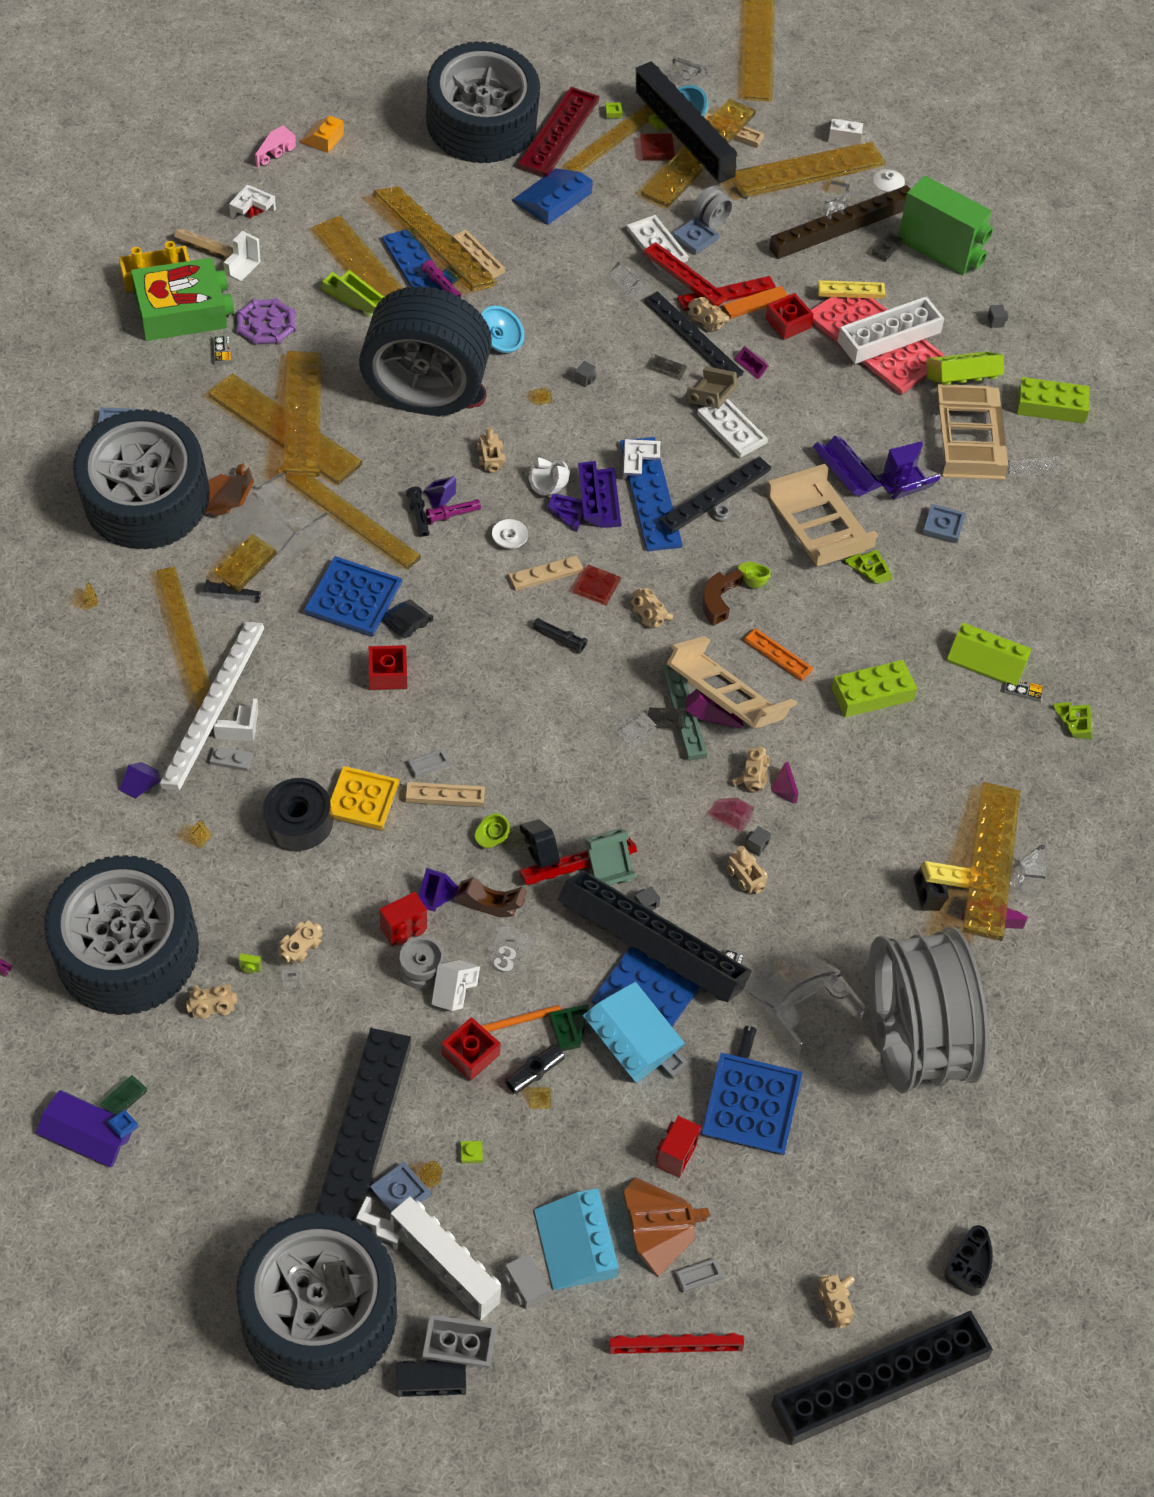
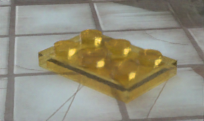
(245, 562)

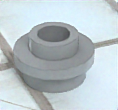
(721, 509)

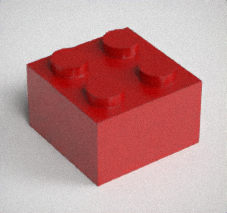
(789, 316)
(387, 667)
(403, 919)
(470, 1048)
(677, 1146)

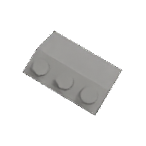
(459, 1341)

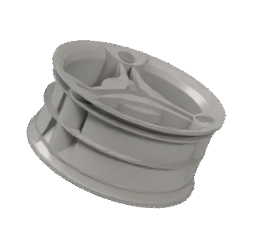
(928, 1009)

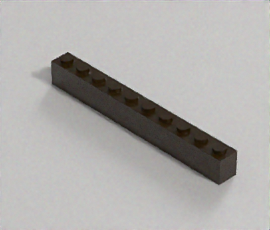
(838, 223)

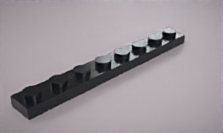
(691, 333)
(714, 495)

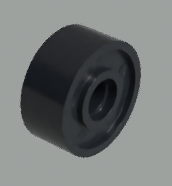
(298, 814)

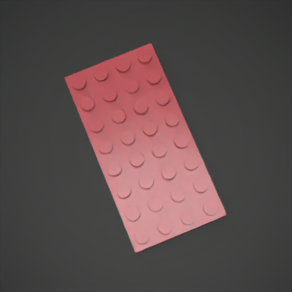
(898, 368)

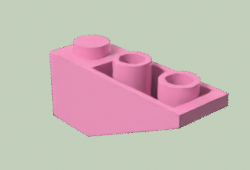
(276, 143)

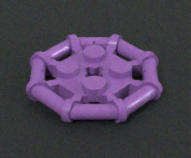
(274, 318)

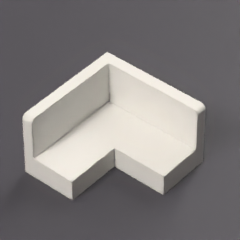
(251, 196)
(244, 257)
(636, 451)
(241, 729)
(452, 982)
(378, 1225)

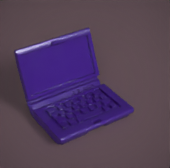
(916, 483)

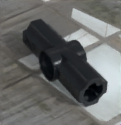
(544, 1062)

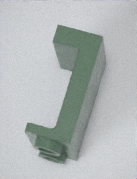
(610, 857)

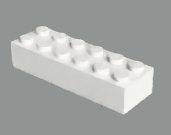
(890, 329)
(446, 1258)

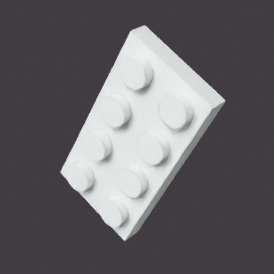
(652, 230)
(733, 428)

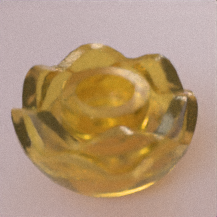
(431, 1173)

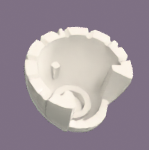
(548, 477)

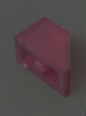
(733, 812)

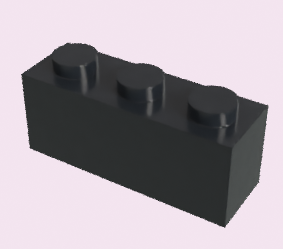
(431, 1378)

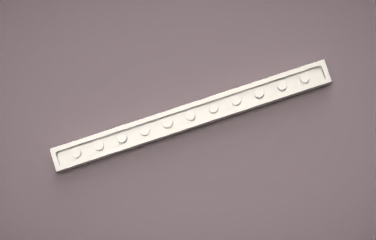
(211, 706)

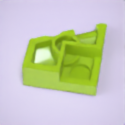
(877, 572)
(1080, 726)

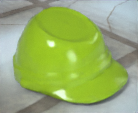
(754, 574)
(492, 830)

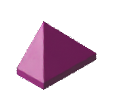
(752, 362)
(785, 785)

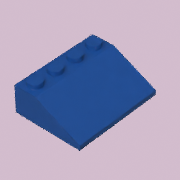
(555, 194)

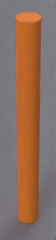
(520, 1018)

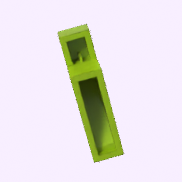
(351, 291)

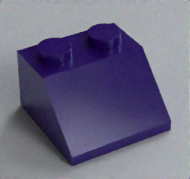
(902, 463)

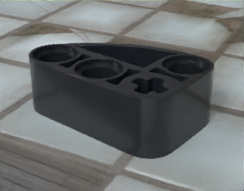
(541, 842)
(971, 1268)

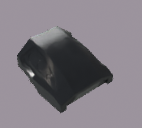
(407, 618)

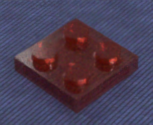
(657, 146)
(597, 585)

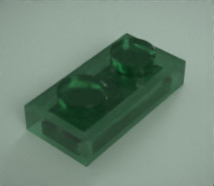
(124, 1096)

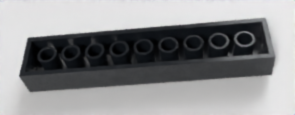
(686, 122)
(654, 936)
(364, 1124)
(881, 1377)

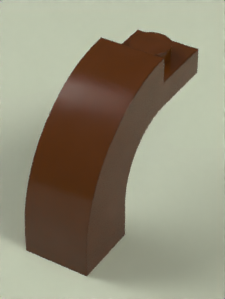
(713, 605)
(489, 901)

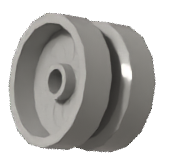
(713, 207)
(420, 961)

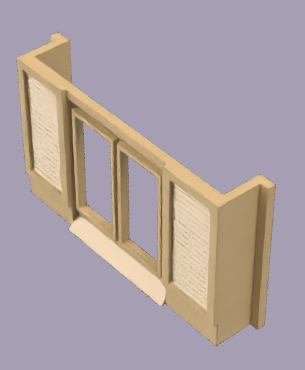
(972, 458)
(811, 489)
(695, 666)

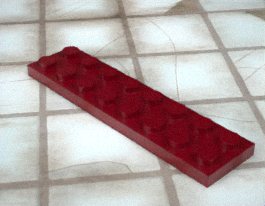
(558, 132)

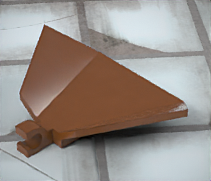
(229, 491)
(660, 1223)

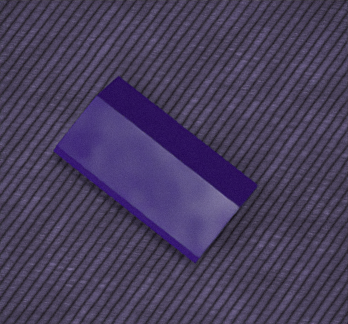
(848, 466)
(599, 495)
(81, 1128)

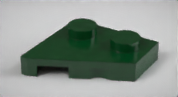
(569, 1026)

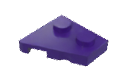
(567, 510)

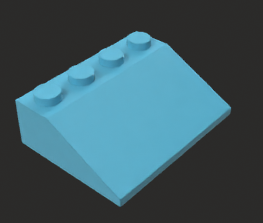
(634, 1031)
(577, 1240)

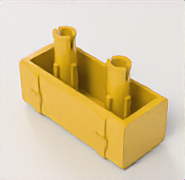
(149, 259)

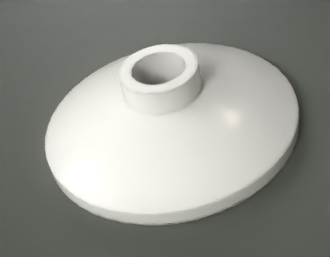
(888, 180)
(510, 528)

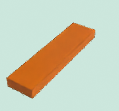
(753, 302)
(778, 654)

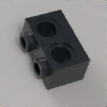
(931, 895)

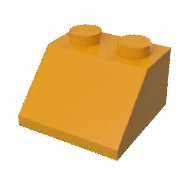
(324, 134)

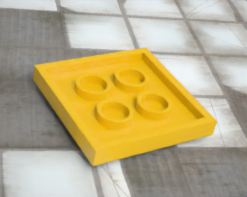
(363, 797)

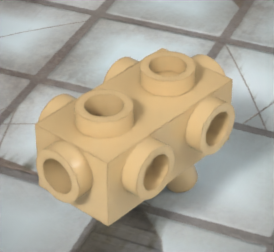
(707, 314)
(491, 449)
(649, 608)
(755, 772)
(746, 869)
(305, 938)
(211, 1001)
(835, 1296)

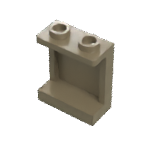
(714, 388)

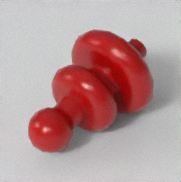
(253, 211)

